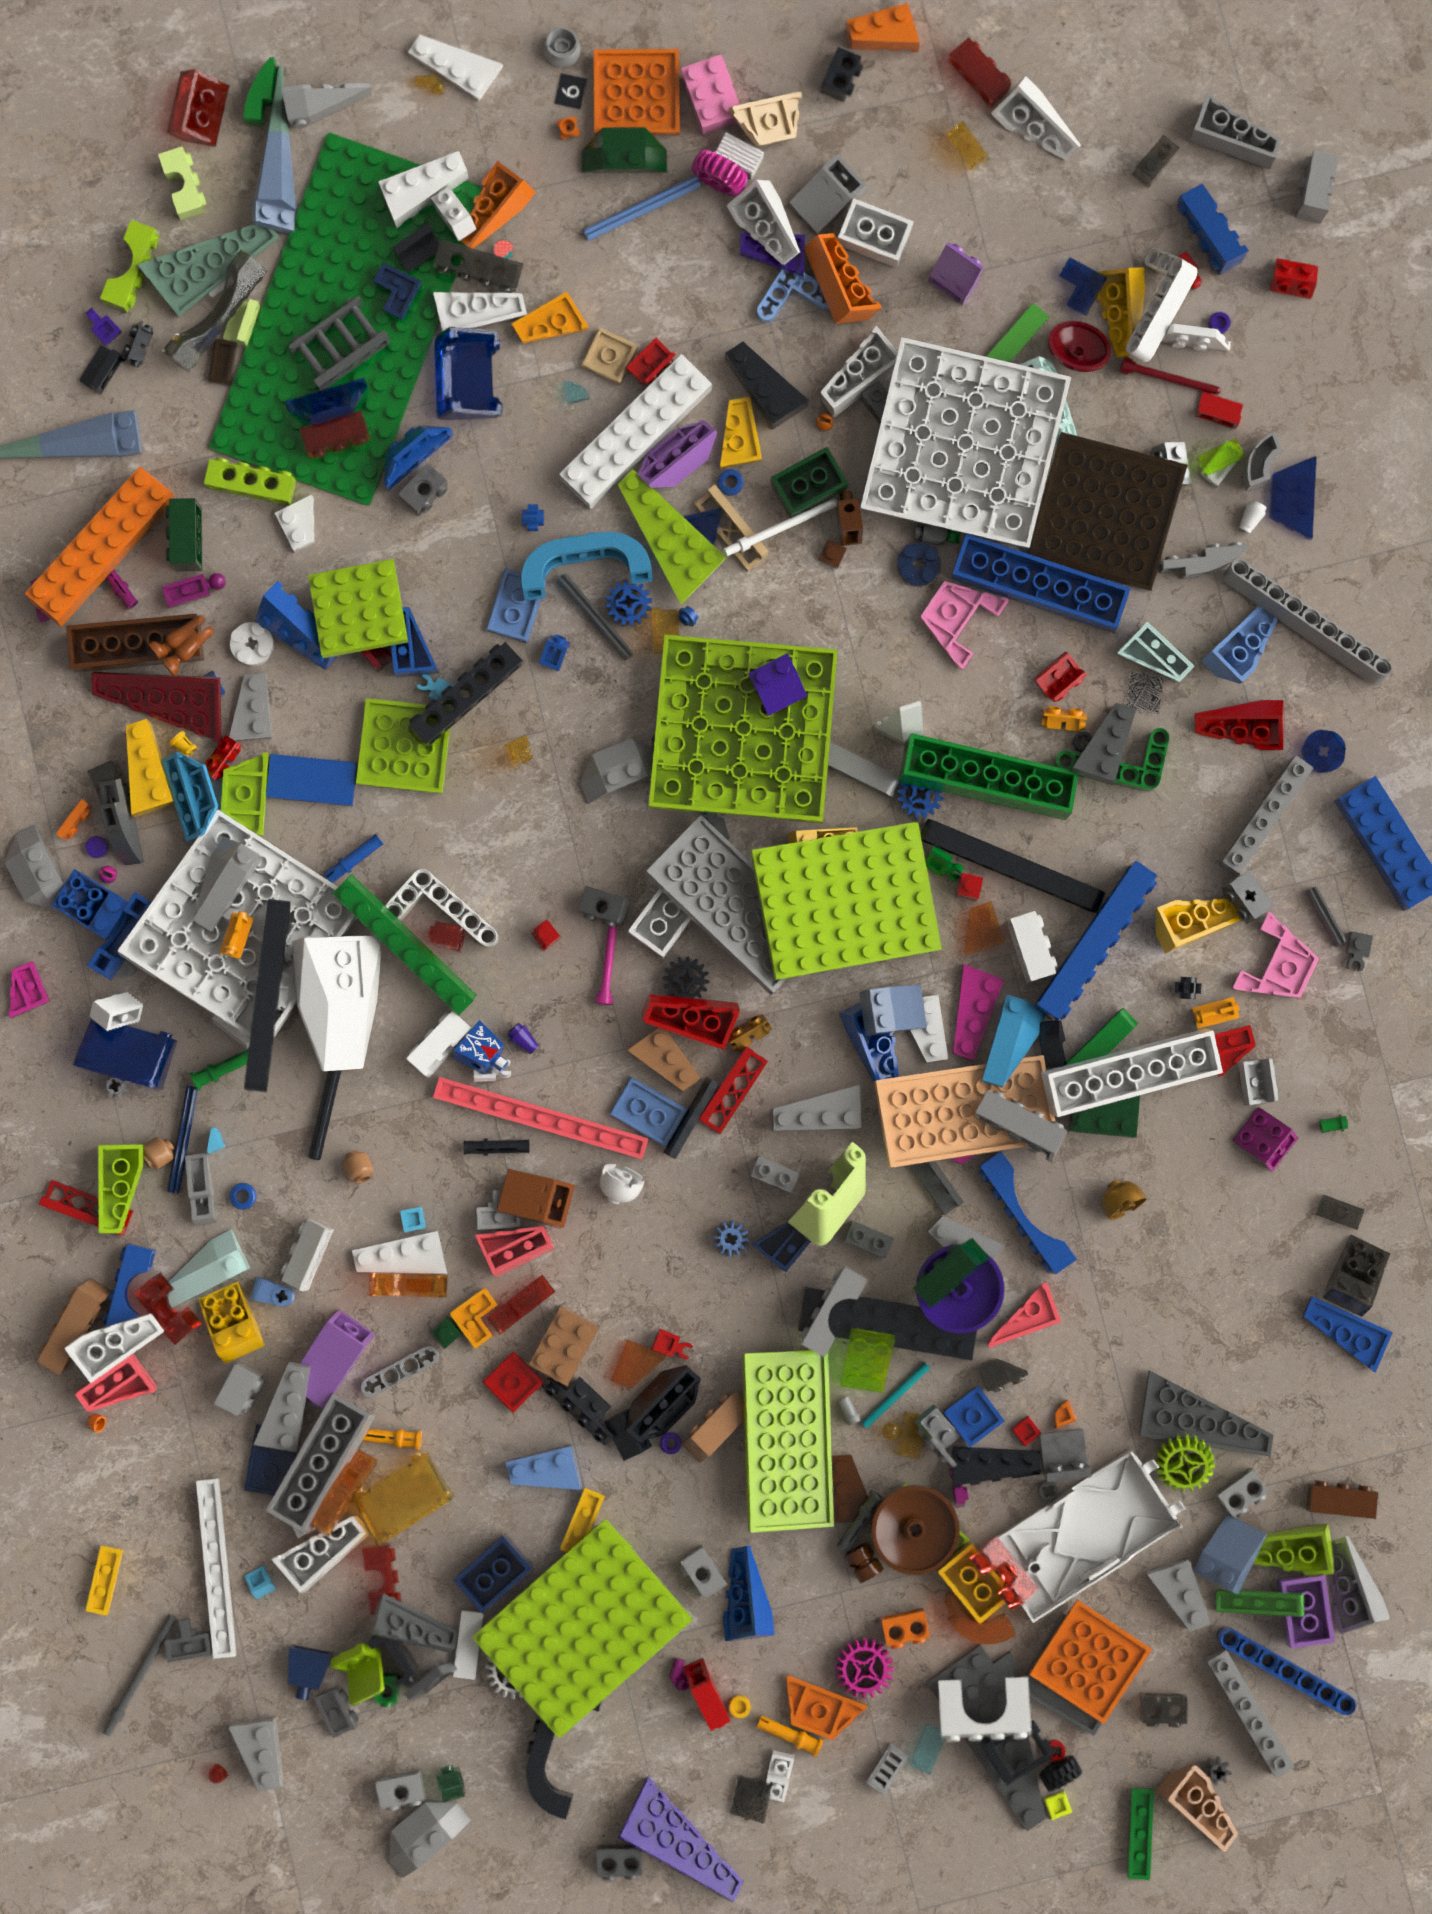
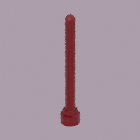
(1130, 366)

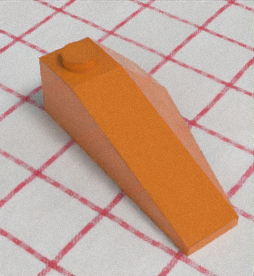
(499, 200)

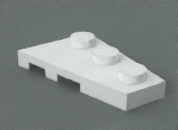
(931, 1039)

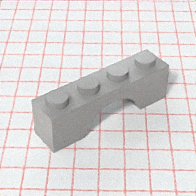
(846, 1286)

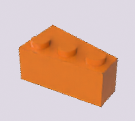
(884, 29)

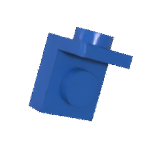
(554, 652)

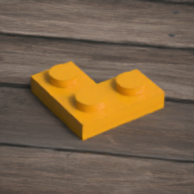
(469, 1317)

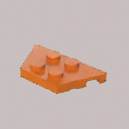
(820, 1709)

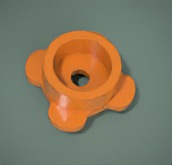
(564, 123)

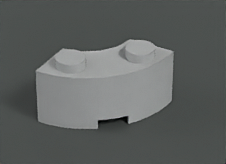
(1258, 462)

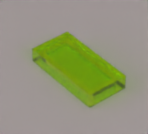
(1220, 457)

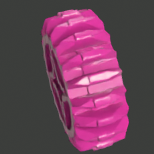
(719, 173)
(858, 1676)

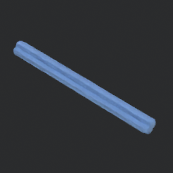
(642, 208)

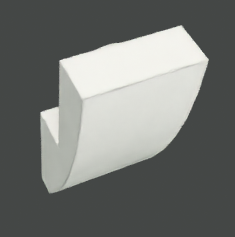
(779, 1774)

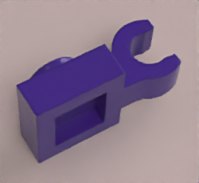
(104, 328)

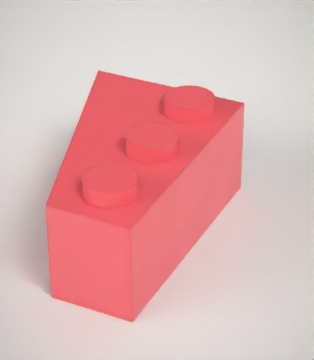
(514, 1248)
(118, 1384)

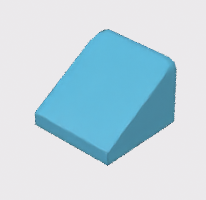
(215, 1141)
(259, 1582)

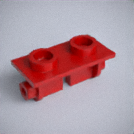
(226, 749)

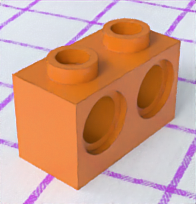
(904, 1621)

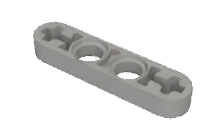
(399, 1369)

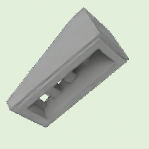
(893, 1773)

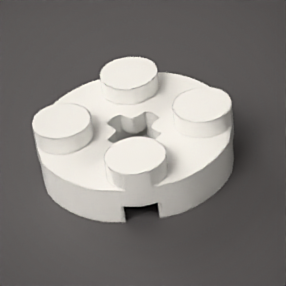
(241, 637)

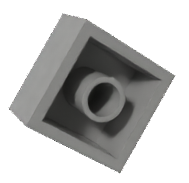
(239, 1389)

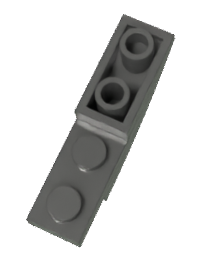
(115, 820)

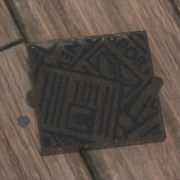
(751, 1799)

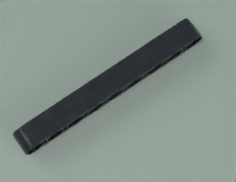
(1012, 866)
(267, 995)

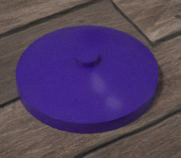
(971, 1303)

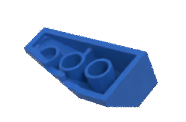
(874, 1050)
(748, 1606)

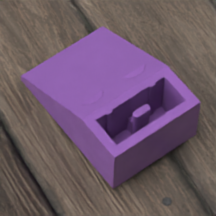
(956, 273)

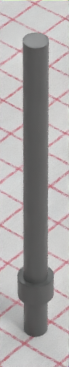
(118, 1712)

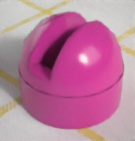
(108, 869)

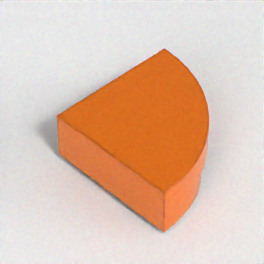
(1064, 1415)

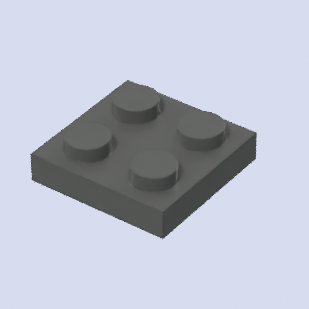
(433, 1677)

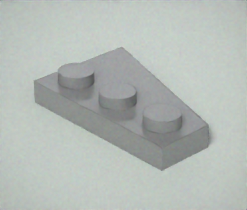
(252, 711)

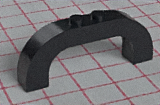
(543, 1792)

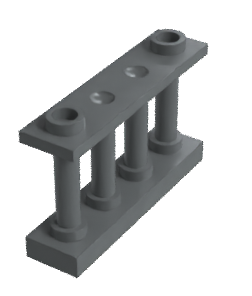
(359, 352)

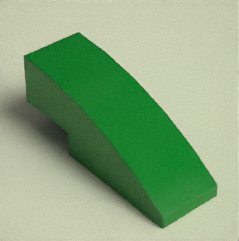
(260, 94)

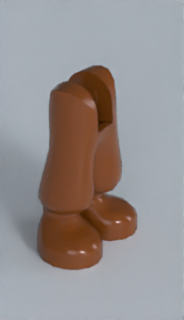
(184, 642)

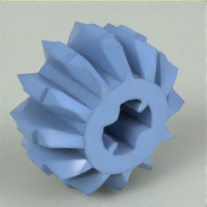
(733, 1231)

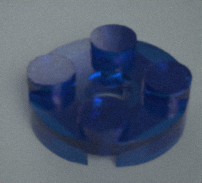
(1324, 738)

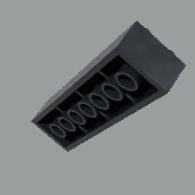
(903, 1320)

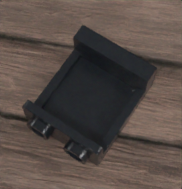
(401, 1655)

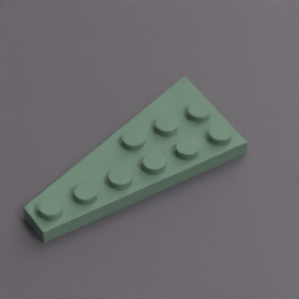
(198, 269)

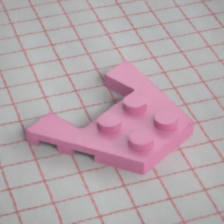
(951, 611)
(1288, 967)

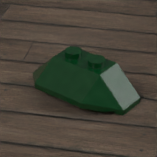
(624, 152)

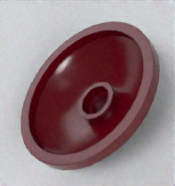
(1079, 346)

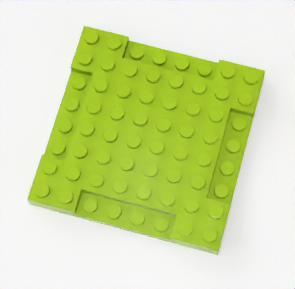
(720, 745)

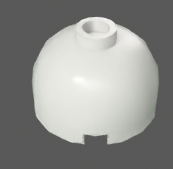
(620, 1185)

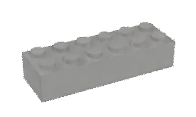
(320, 1462)

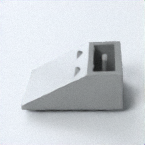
(828, 194)

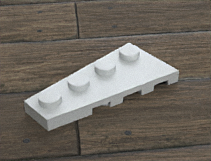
(407, 1255)

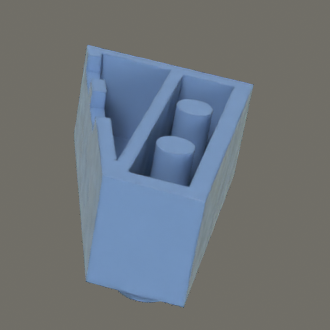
(546, 1469)

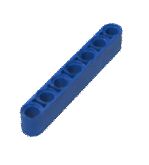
(1295, 1676)

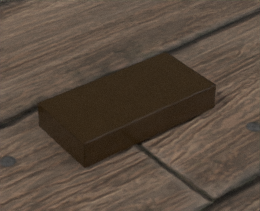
(222, 362)

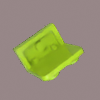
(363, 1671)

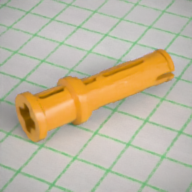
(399, 1440)
(799, 1739)

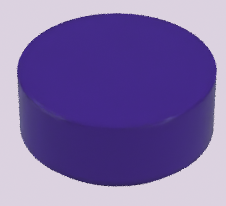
(1220, 322)
(97, 847)

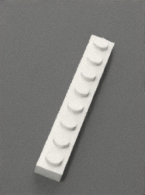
(216, 1568)

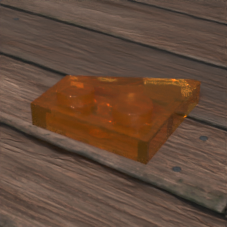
(982, 929)

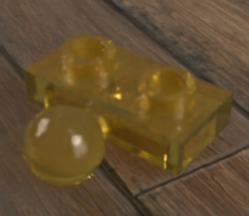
(909, 1441)

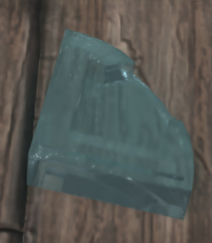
(575, 392)

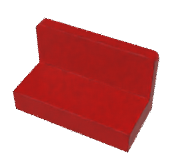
(1219, 410)

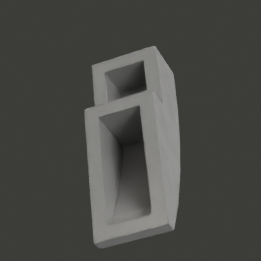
(200, 1189)

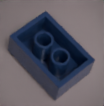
(493, 1573)

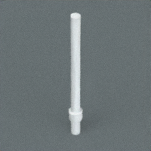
(745, 543)

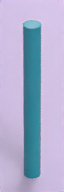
(895, 1395)

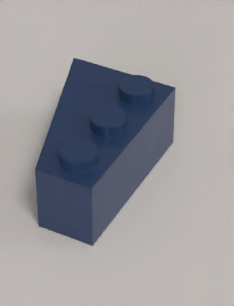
(782, 1245)

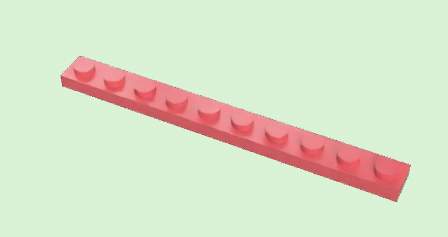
(540, 1118)

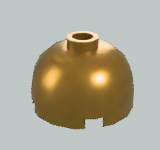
(1122, 1198)

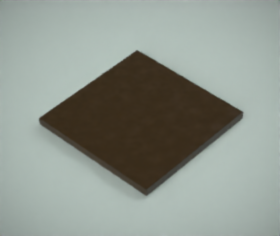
(1107, 510)

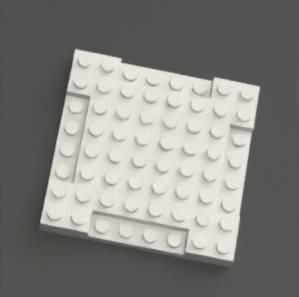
(965, 442)
(188, 956)

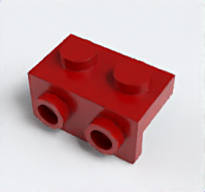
(1294, 278)
(650, 362)
(1059, 677)

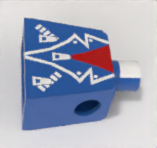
(480, 1050)

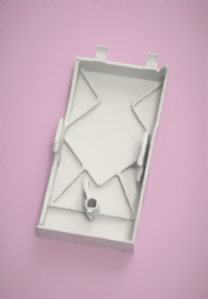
(1090, 1531)

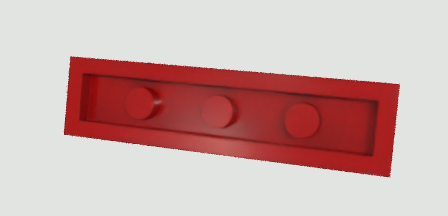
(728, 1082)
(70, 1210)

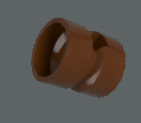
(863, 1561)

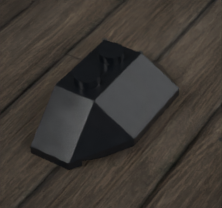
(662, 1403)

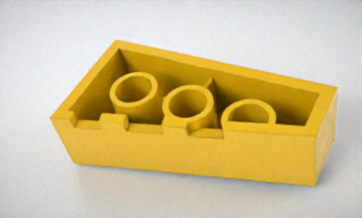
(146, 772)

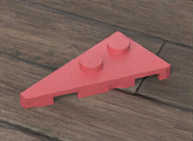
(1034, 1314)

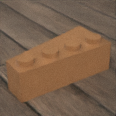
(74, 1322)

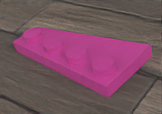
(975, 1007)

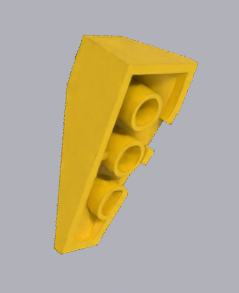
(1188, 921)

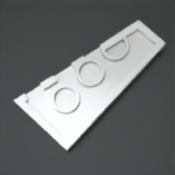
(459, 67)
(477, 309)

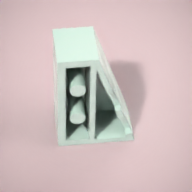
(1156, 654)

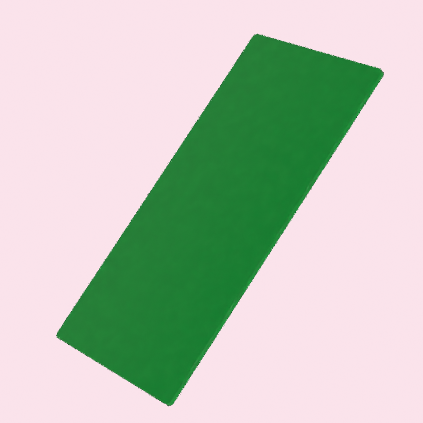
(330, 257)

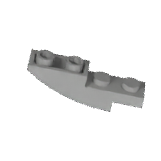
(1212, 560)

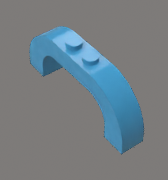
(582, 549)

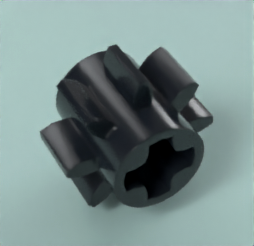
(1188, 987)

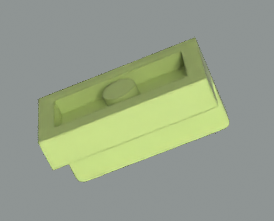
(242, 323)

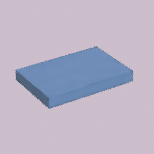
(511, 613)
(648, 1111)

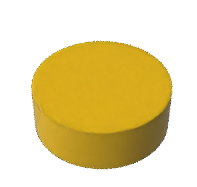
(739, 1706)

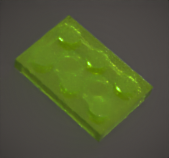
(867, 1360)

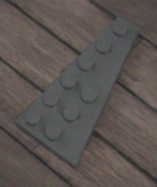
(1176, 1411)

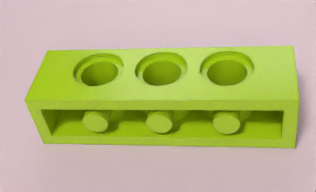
(281, 494)

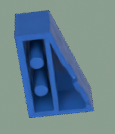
(414, 656)

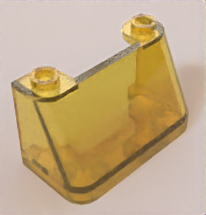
(402, 1498)

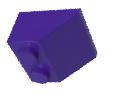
(777, 684)

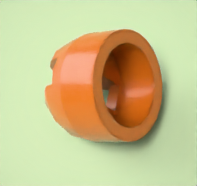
(824, 426)
(96, 1422)

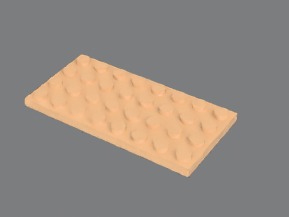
(934, 1112)

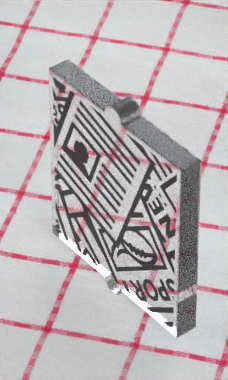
(1145, 692)

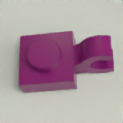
(960, 1494)

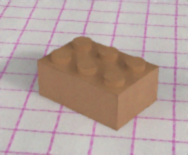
(564, 1345)

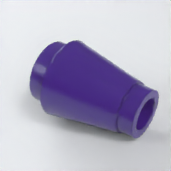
(522, 1037)

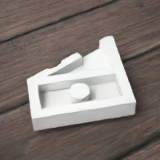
(298, 522)

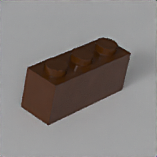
(1342, 1500)

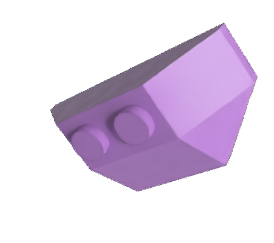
(678, 455)

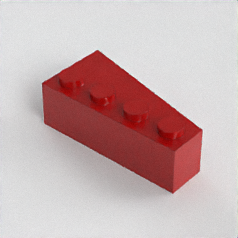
(691, 1017)

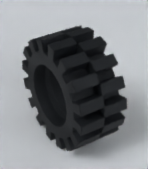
(1060, 1773)

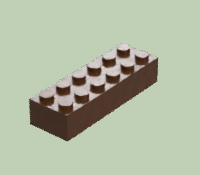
(122, 642)

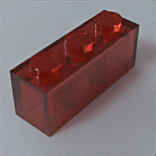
(980, 71)
(335, 434)

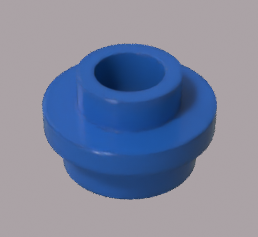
(687, 616)

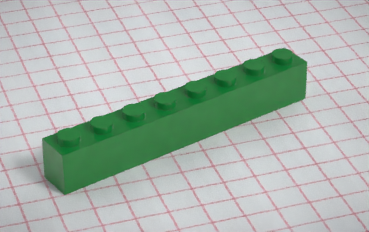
(404, 944)

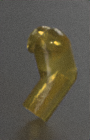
(432, 82)

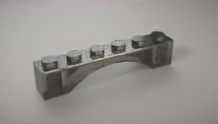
(241, 279)

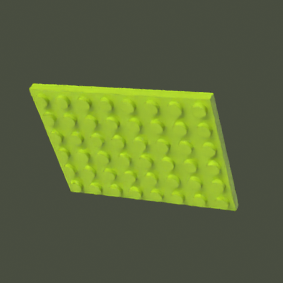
(845, 900)
(582, 1628)

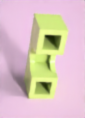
(187, 201)

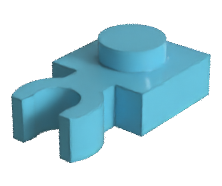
(435, 688)

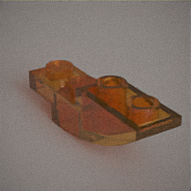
(342, 1492)

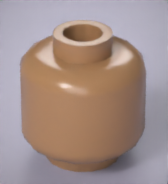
(157, 1153)
(357, 1167)

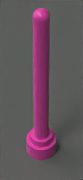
(604, 995)

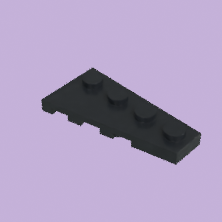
(992, 1464)

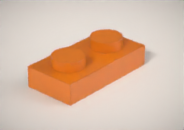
(69, 827)

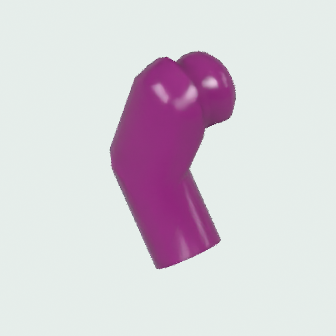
(676, 1675)

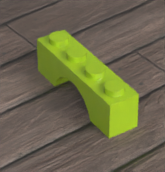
(121, 291)

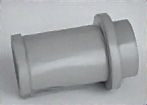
(848, 1410)

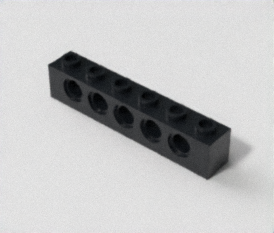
(427, 734)

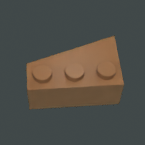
(665, 1058)

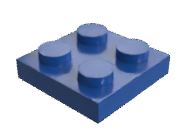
(974, 1416)

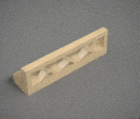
(735, 520)

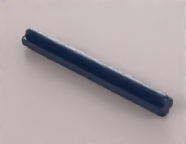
(182, 1139)

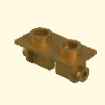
(756, 1026)

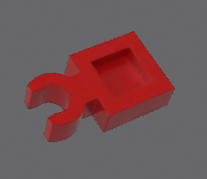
(668, 1344)

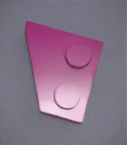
(26, 990)

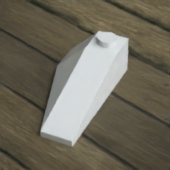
(107, 1347)

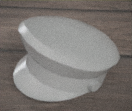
(562, 47)

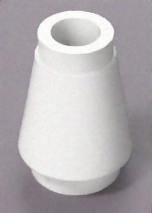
(1252, 515)

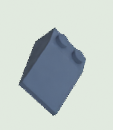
(892, 1009)
(1230, 1554)

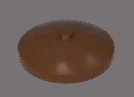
(915, 1529)

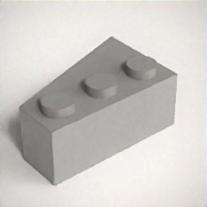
(1316, 186)
(949, 1232)
(1180, 1590)
(260, 1750)

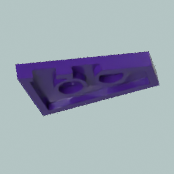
(756, 251)

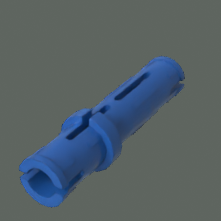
(355, 857)

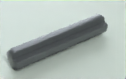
(1326, 916)

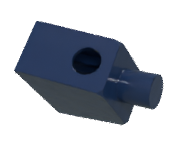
(307, 1669)

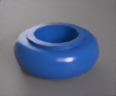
(730, 491)
(233, 1196)

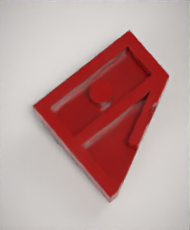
(1233, 1046)

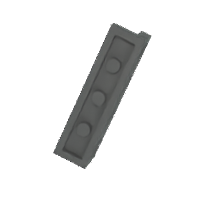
(937, 1186)

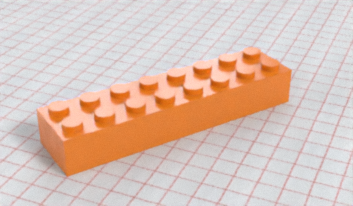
(99, 547)

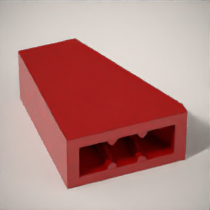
(706, 1694)

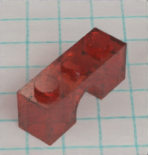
(447, 936)
(154, 1298)
(381, 1560)
(1016, 1583)

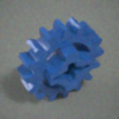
(637, 602)
(926, 803)

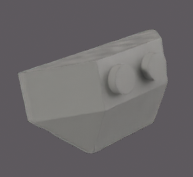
(617, 769)
(34, 868)
(424, 1834)

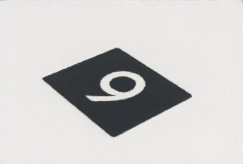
(570, 91)

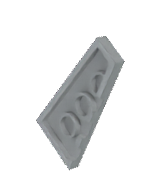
(285, 1415)

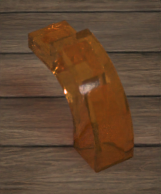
(407, 1284)
(988, 1632)

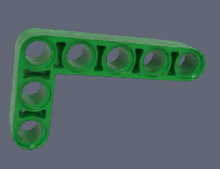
(1139, 773)

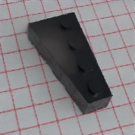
(765, 386)

